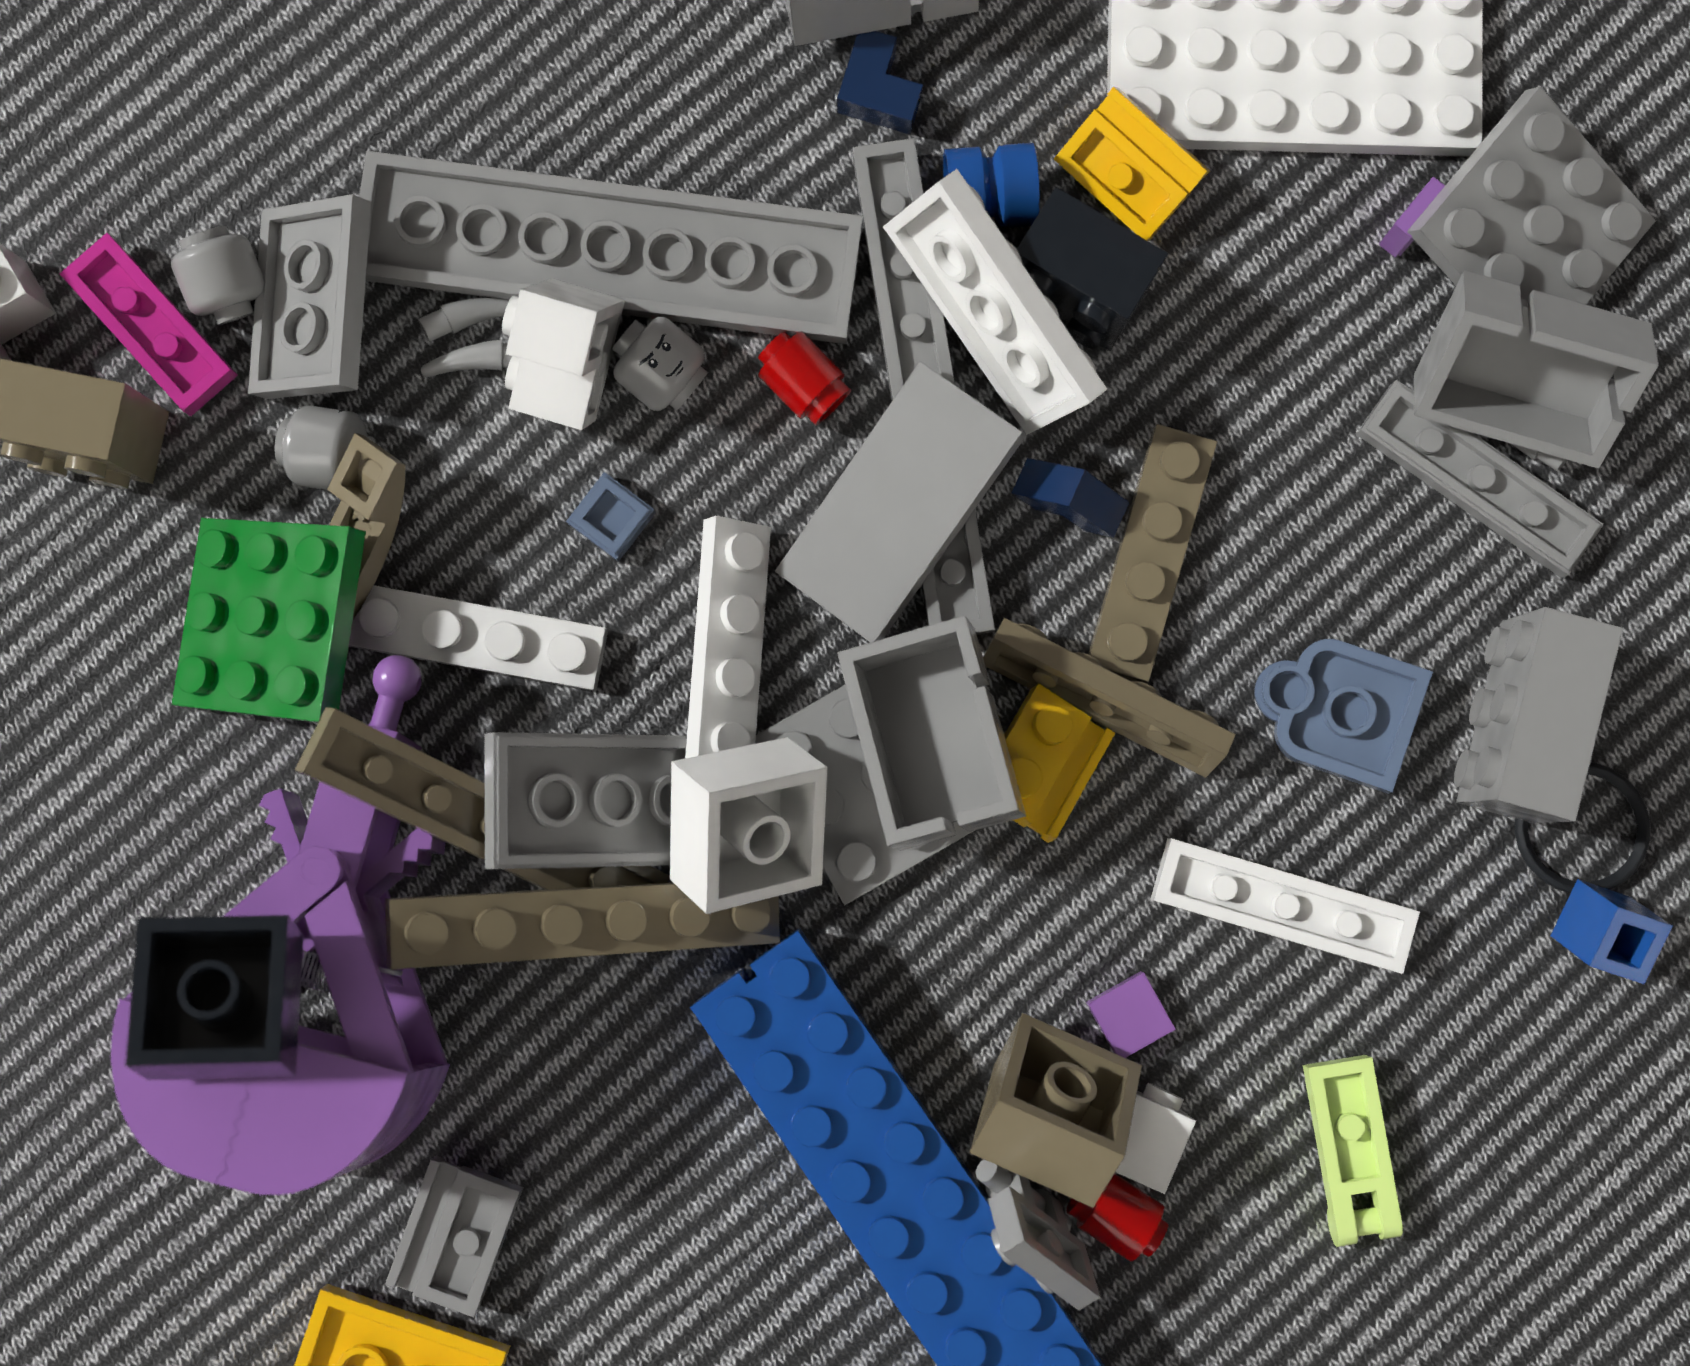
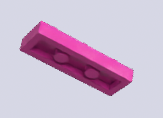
(148, 324)

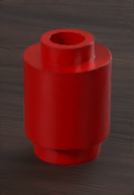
(803, 377)
(1122, 1219)

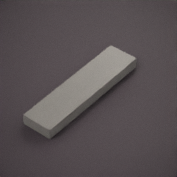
(1481, 482)

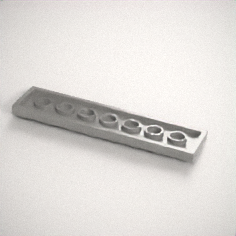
(653, 247)

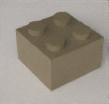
(79, 425)
(1057, 1110)

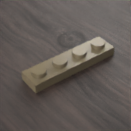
(1151, 552)
(1112, 701)

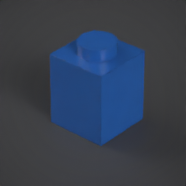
(1611, 931)

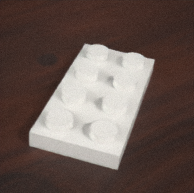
(994, 304)

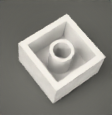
(747, 824)

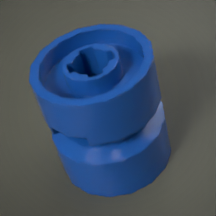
(1004, 182)

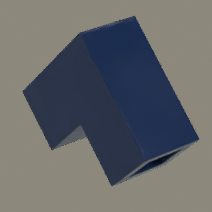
(871, 92)
(1071, 494)

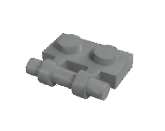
(1037, 1236)

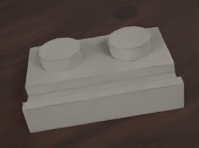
(454, 1236)

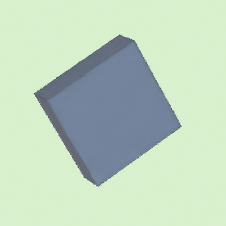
(611, 516)

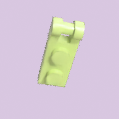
(1352, 1148)

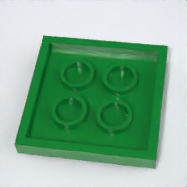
(268, 618)

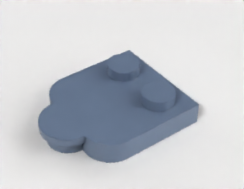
(1344, 710)

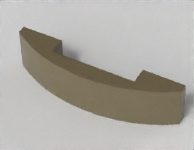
(371, 498)

